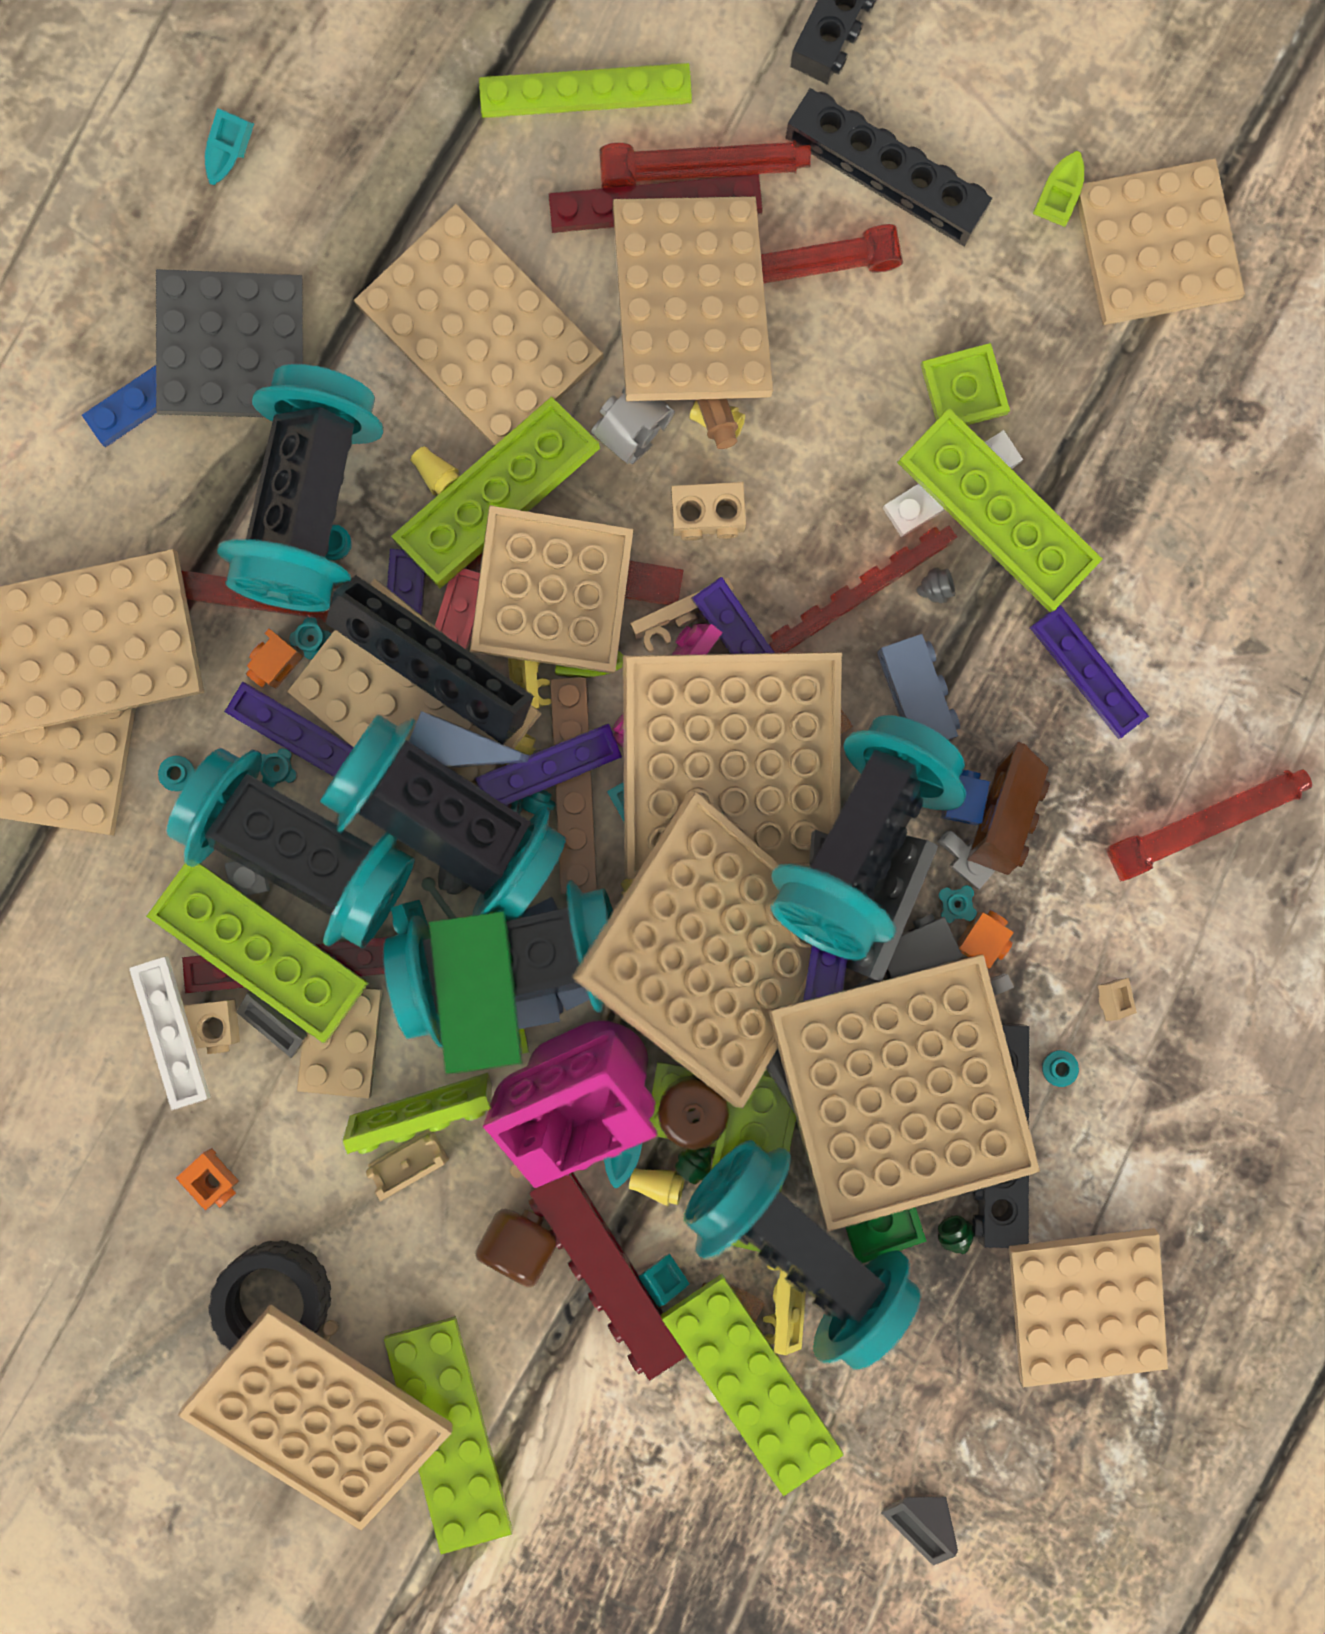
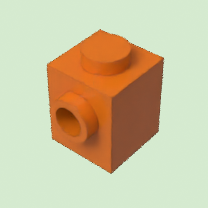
(986, 937)

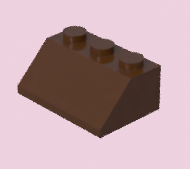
(1010, 811)

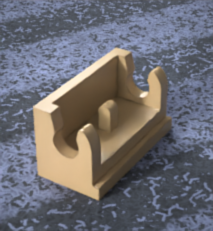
(406, 1164)

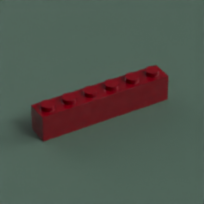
(608, 1273)

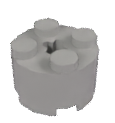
(631, 425)

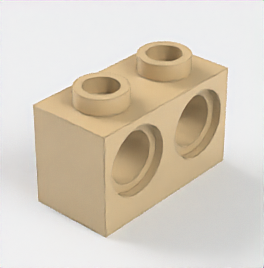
(707, 500)
(199, 1018)

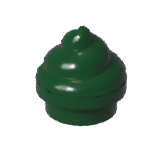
(694, 1164)
(955, 1234)

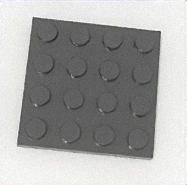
(223, 338)

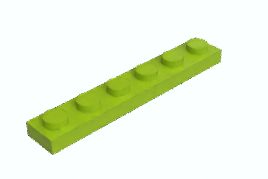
(585, 90)

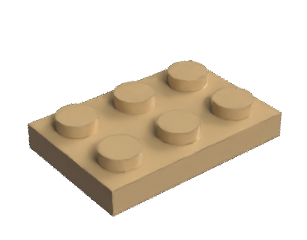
(348, 1058)

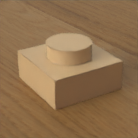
(1116, 999)

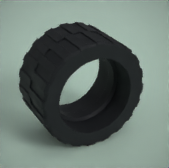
(292, 1260)

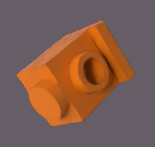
(272, 661)
(196, 1180)

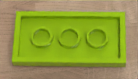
(417, 1113)

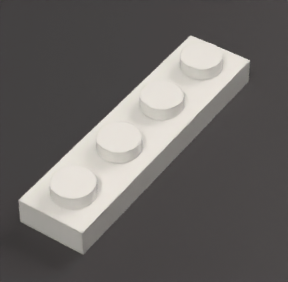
(918, 506)
(169, 1033)

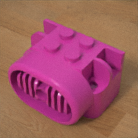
(574, 1102)

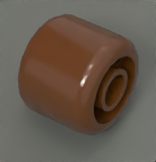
(679, 1123)
(517, 1246)

